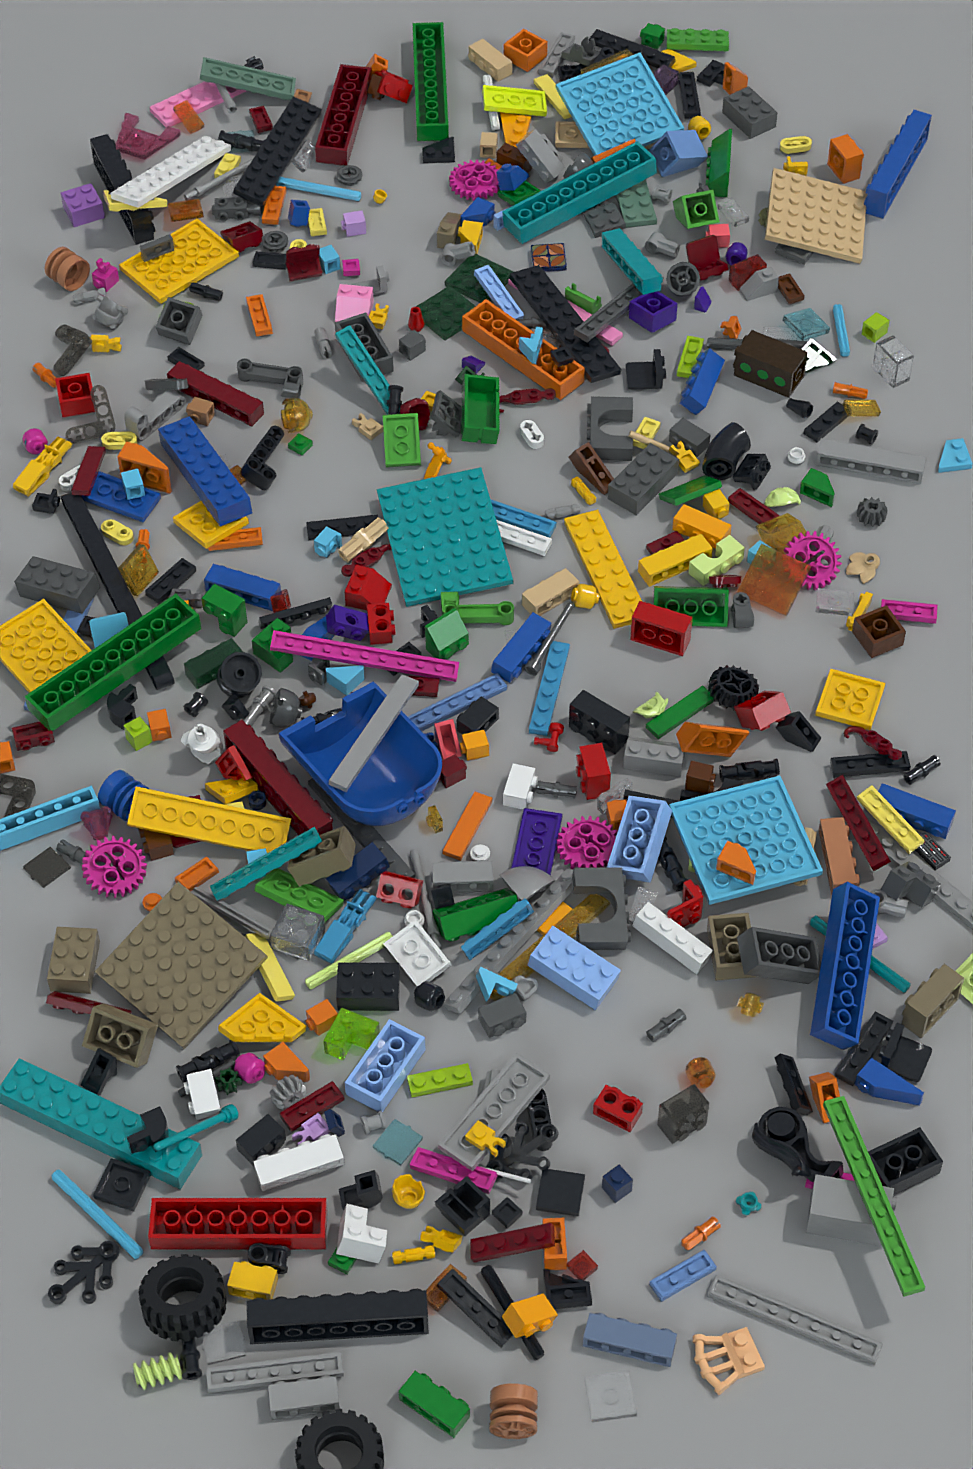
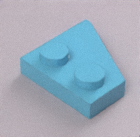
(955, 456)

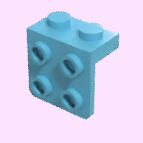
(107, 626)

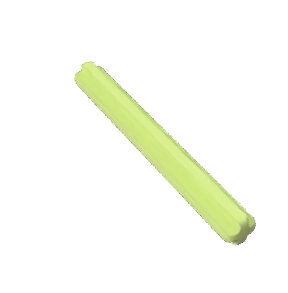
(353, 957)

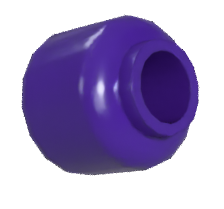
(736, 253)

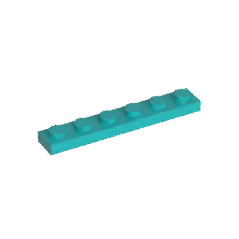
(364, 365)
(266, 863)

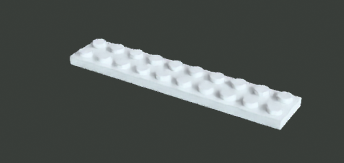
(170, 171)

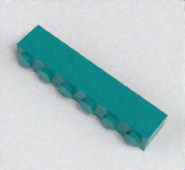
(631, 261)

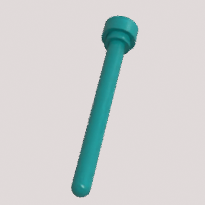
(227, 1114)

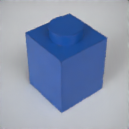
(298, 213)

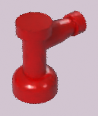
(555, 729)

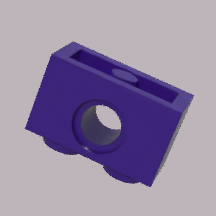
(347, 623)

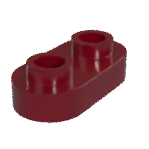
(718, 580)

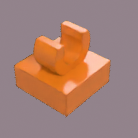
(732, 327)

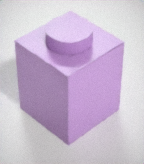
(354, 223)

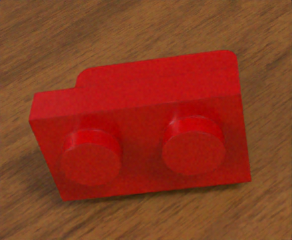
(394, 86)
(691, 908)

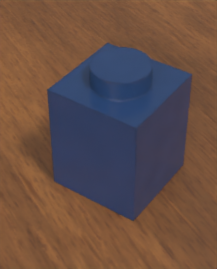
(617, 1183)

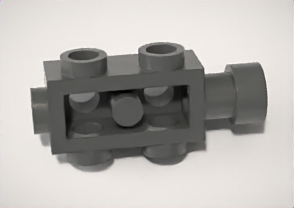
(233, 207)

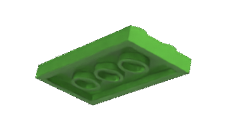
(697, 39)
(283, 889)

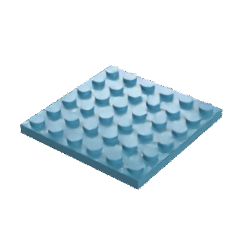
(619, 105)
(758, 819)

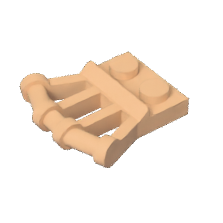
(740, 1352)

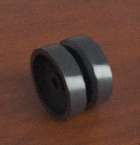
(249, 672)

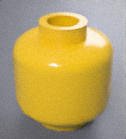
(701, 126)
(584, 596)

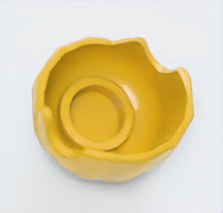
(407, 1191)

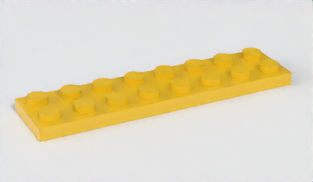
(604, 566)
(207, 821)

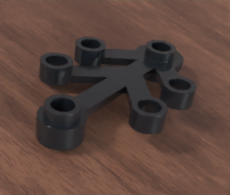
(519, 1152)
(85, 1270)

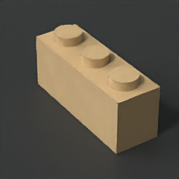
(490, 60)
(549, 592)

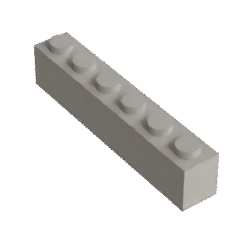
(870, 461)

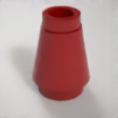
(415, 319)

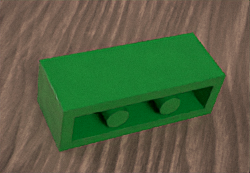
(434, 1403)

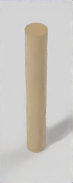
(647, 441)

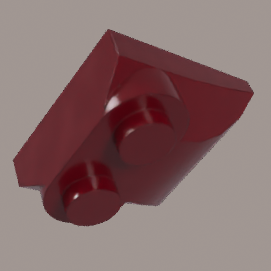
(243, 236)

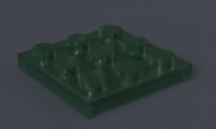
(466, 283)
(445, 311)

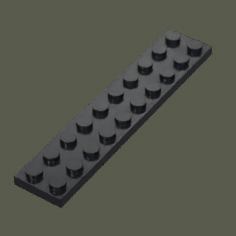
(277, 151)
(562, 321)

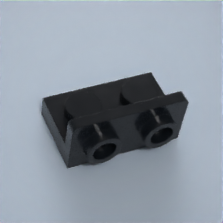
(752, 470)

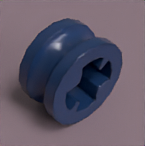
(253, 797)

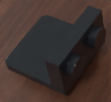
(646, 374)
(904, 1055)

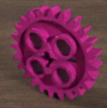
(474, 180)
(822, 573)
(586, 844)
(98, 875)

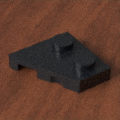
(439, 152)
(566, 1291)

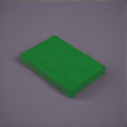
(690, 490)

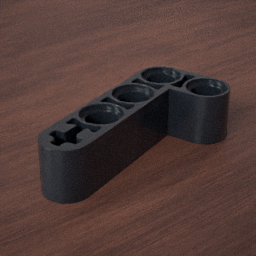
(255, 468)

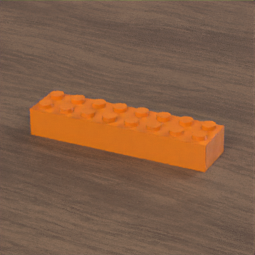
(501, 335)

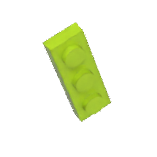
(691, 350)
(439, 1080)

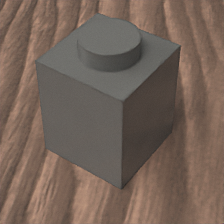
(412, 345)

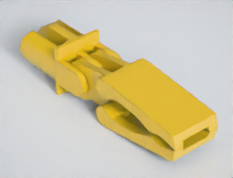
(39, 469)

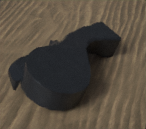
(786, 1138)

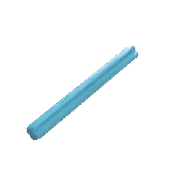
(319, 189)
(97, 1214)

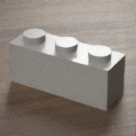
(540, 156)
(464, 875)
(303, 1397)

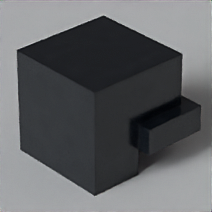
(464, 1206)

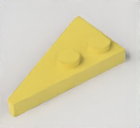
(117, 206)

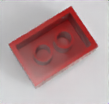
(661, 628)

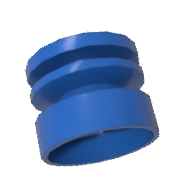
(118, 793)

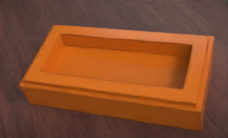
(197, 874)

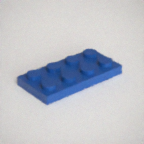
(110, 494)

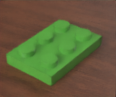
(401, 440)

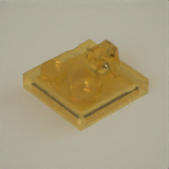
(138, 569)

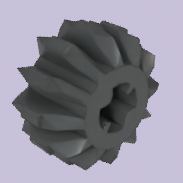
(872, 511)

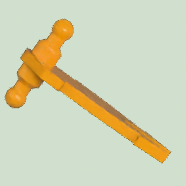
(438, 458)

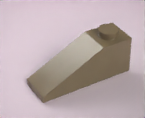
(448, 229)

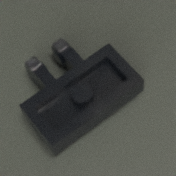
(712, 73)

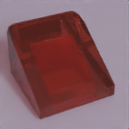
(280, 601)

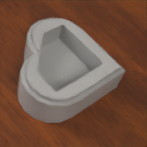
(525, 986)

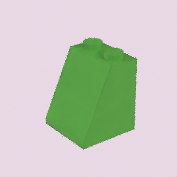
(696, 209)

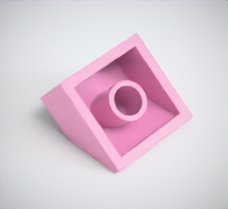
(353, 301)

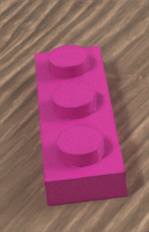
(912, 611)

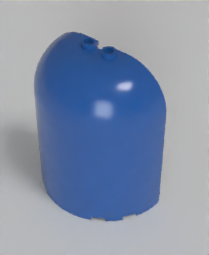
(394, 778)

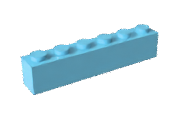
(46, 817)

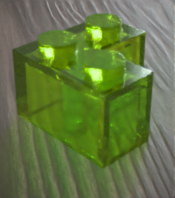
(347, 1030)

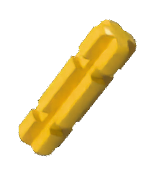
(583, 490)
(413, 1254)

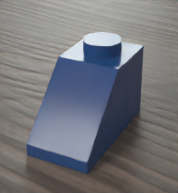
(511, 176)
(479, 211)

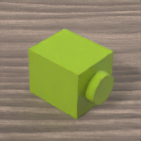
(875, 327)
(138, 733)

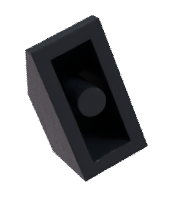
(798, 731)

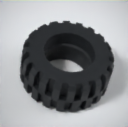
(186, 1319)
(340, 1427)

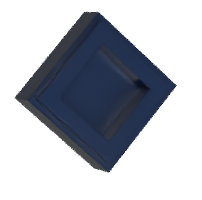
(334, 1122)

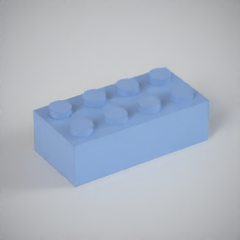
(640, 837)
(574, 967)
(385, 1066)

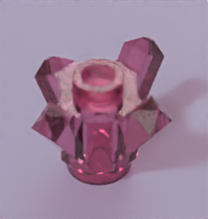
(97, 822)

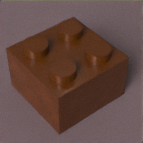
(879, 631)

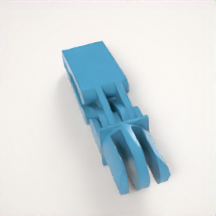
(341, 930)

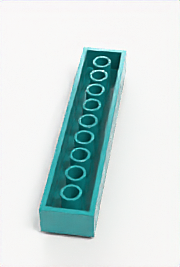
(579, 192)
(93, 1121)

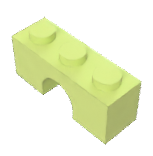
(729, 554)

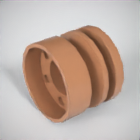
(67, 268)
(513, 1411)

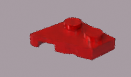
(232, 765)

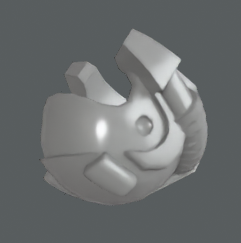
(108, 312)

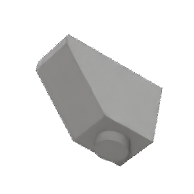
(760, 284)

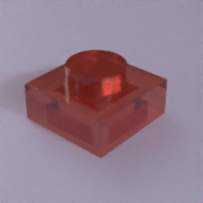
(582, 1265)

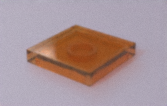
(185, 210)

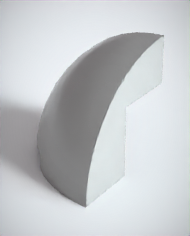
(526, 881)

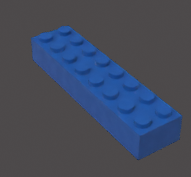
(897, 163)
(205, 471)
(845, 966)

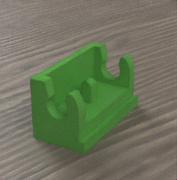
(582, 300)

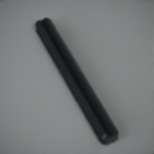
(505, 1300)

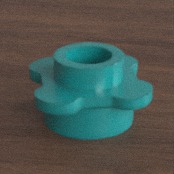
(748, 1197)

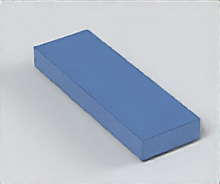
(682, 1275)

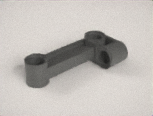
(290, 377)

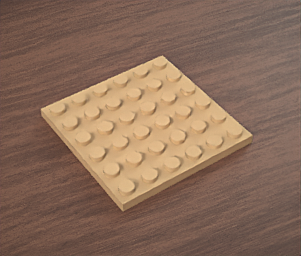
(816, 215)

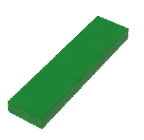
(679, 712)

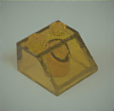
(780, 531)

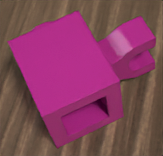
(105, 275)

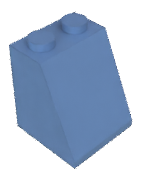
(678, 152)

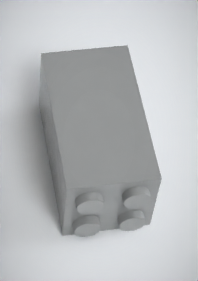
(840, 1212)

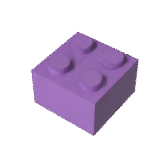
(82, 205)

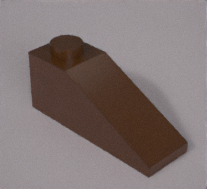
(591, 467)

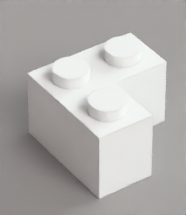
(357, 1238)

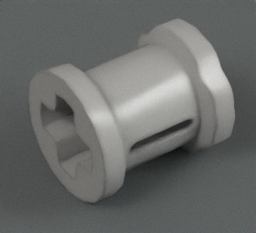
(662, 194)
(373, 1122)

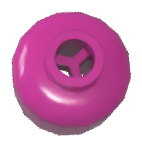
(34, 441)
(249, 1067)

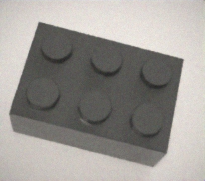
(749, 112)

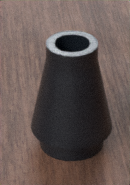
(800, 407)

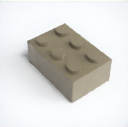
(328, 857)
(723, 941)
(73, 960)
(932, 1000)
(120, 1034)

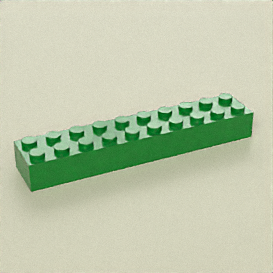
(430, 81)
(113, 662)

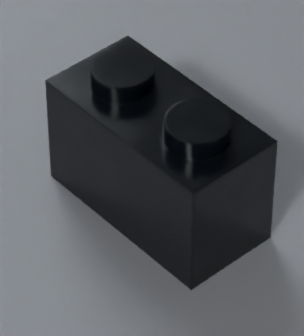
(478, 716)
(261, 1139)

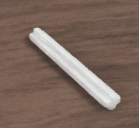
(494, 119)

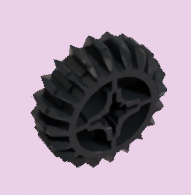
(732, 686)

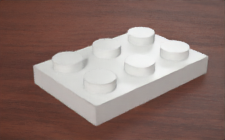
(417, 953)

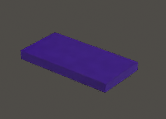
(537, 839)

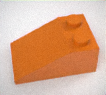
(151, 469)

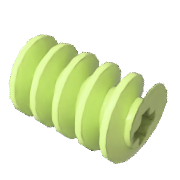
(159, 1371)

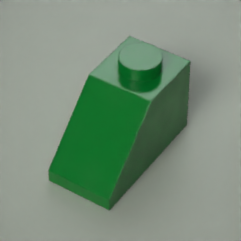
(818, 487)

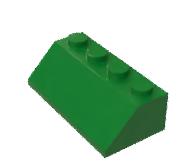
(719, 164)
(704, 604)
(473, 914)

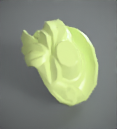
(782, 497)
(652, 707)

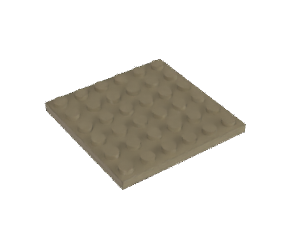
(181, 965)

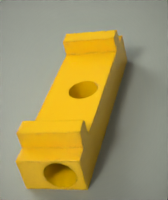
(864, 603)

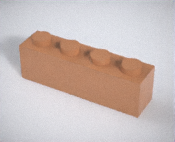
(837, 852)

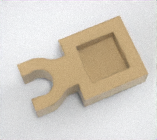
(368, 428)

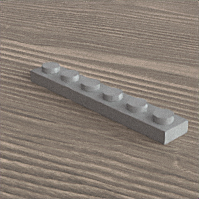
(268, 1372)

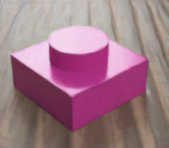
(351, 267)

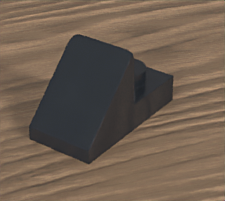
(98, 1073)

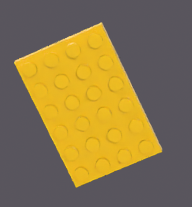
(195, 255)
(38, 645)

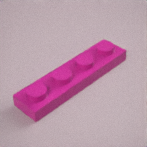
(451, 1170)

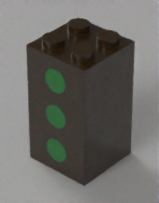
(770, 363)

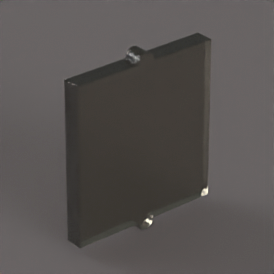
(46, 867)

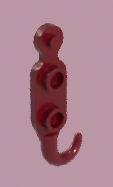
(527, 396)
(365, 559)
(875, 741)

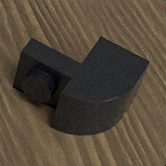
(120, 706)
(154, 1130)
(364, 1193)

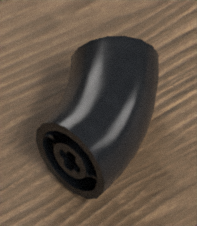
(725, 452)

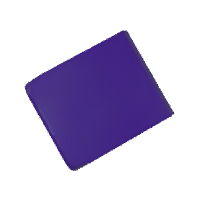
(702, 300)
(473, 363)

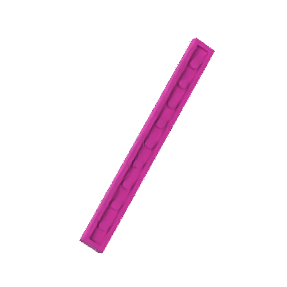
(364, 656)

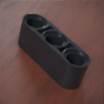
(536, 1110)

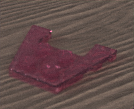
(142, 143)

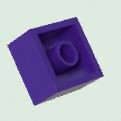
(653, 311)

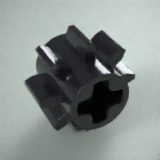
(254, 63)

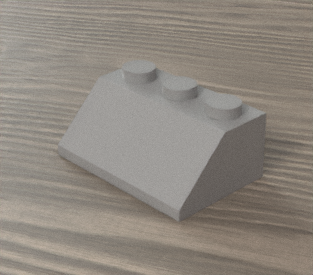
(653, 756)

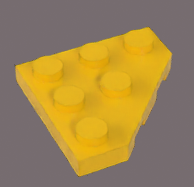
(261, 1022)

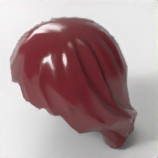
(417, 406)

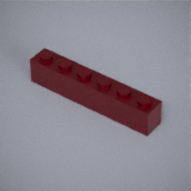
(225, 397)

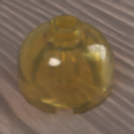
(295, 415)

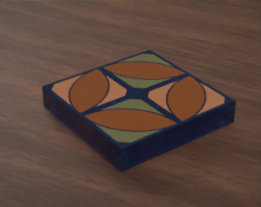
(549, 256)

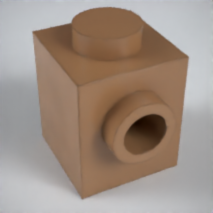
(201, 411)

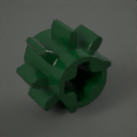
(228, 1081)

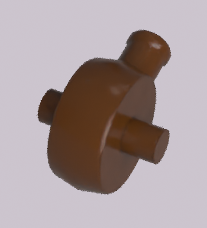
(307, 699)

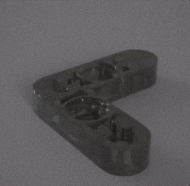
(73, 338)
(98, 425)
(17, 792)

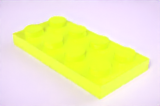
(514, 100)

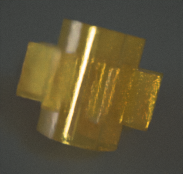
(750, 1004)

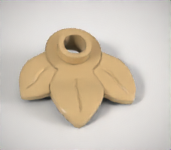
(860, 565)

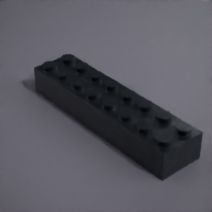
(114, 175)
(337, 1316)

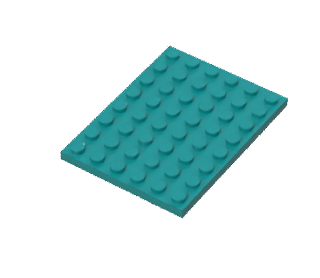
(444, 536)

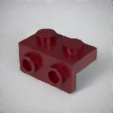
(32, 735)

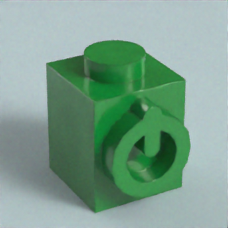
(652, 35)

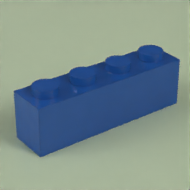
(701, 381)
(252, 588)
(521, 647)
(920, 812)

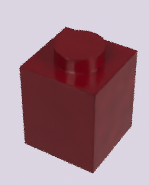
(452, 771)

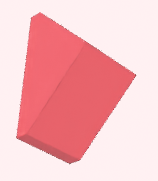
(447, 738)

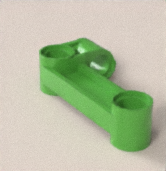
(478, 613)

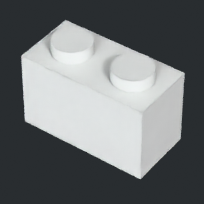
(519, 786)
(203, 1094)

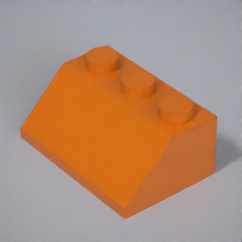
(710, 739)

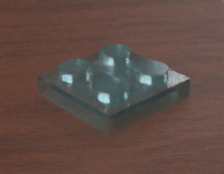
(806, 324)

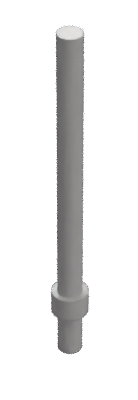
(200, 190)
(432, 930)

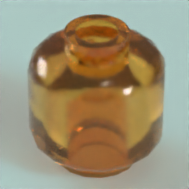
(700, 1072)

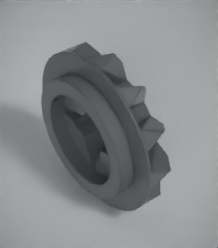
(355, 172)
(276, 236)

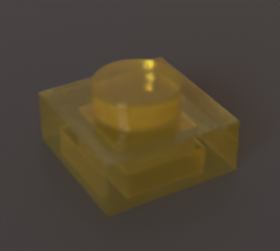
(434, 819)

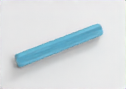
(841, 330)

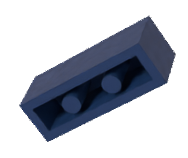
(365, 867)

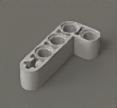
(147, 421)

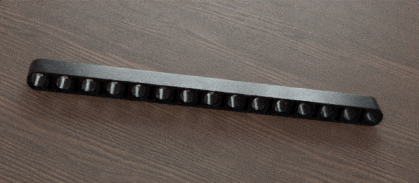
(111, 577)

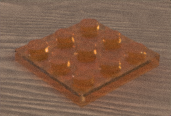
(774, 579)

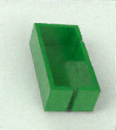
(480, 409)

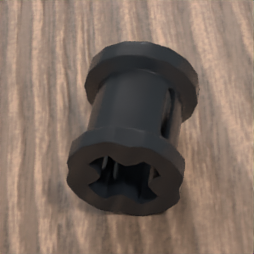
(866, 434)
(195, 704)

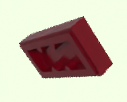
(260, 119)
(664, 542)
(427, 686)

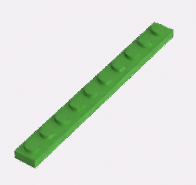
(874, 1196)

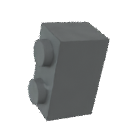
(691, 436)
(502, 1015)

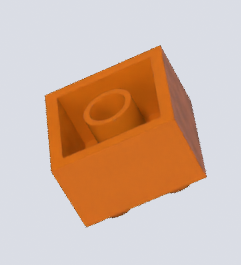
(525, 49)
(845, 158)

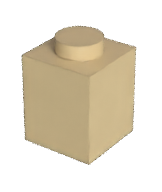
(488, 144)

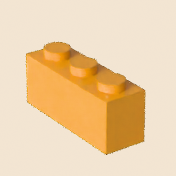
(694, 522)

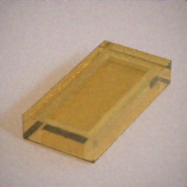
(861, 408)

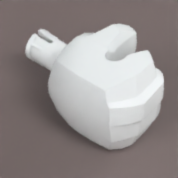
(204, 743)

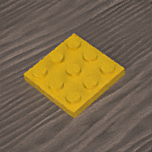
(202, 526)
(850, 699)

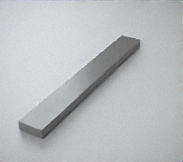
(373, 733)
(795, 1319)

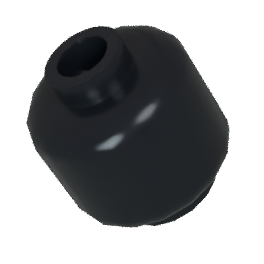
(429, 996)

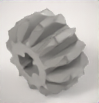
(287, 1092)

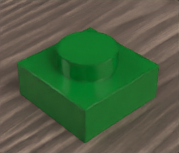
(300, 444)
(341, 1262)

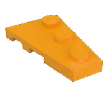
(514, 127)

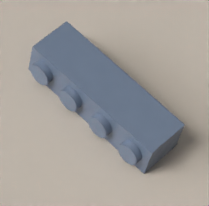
(630, 1339)

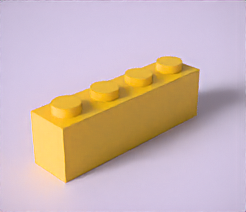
(672, 560)

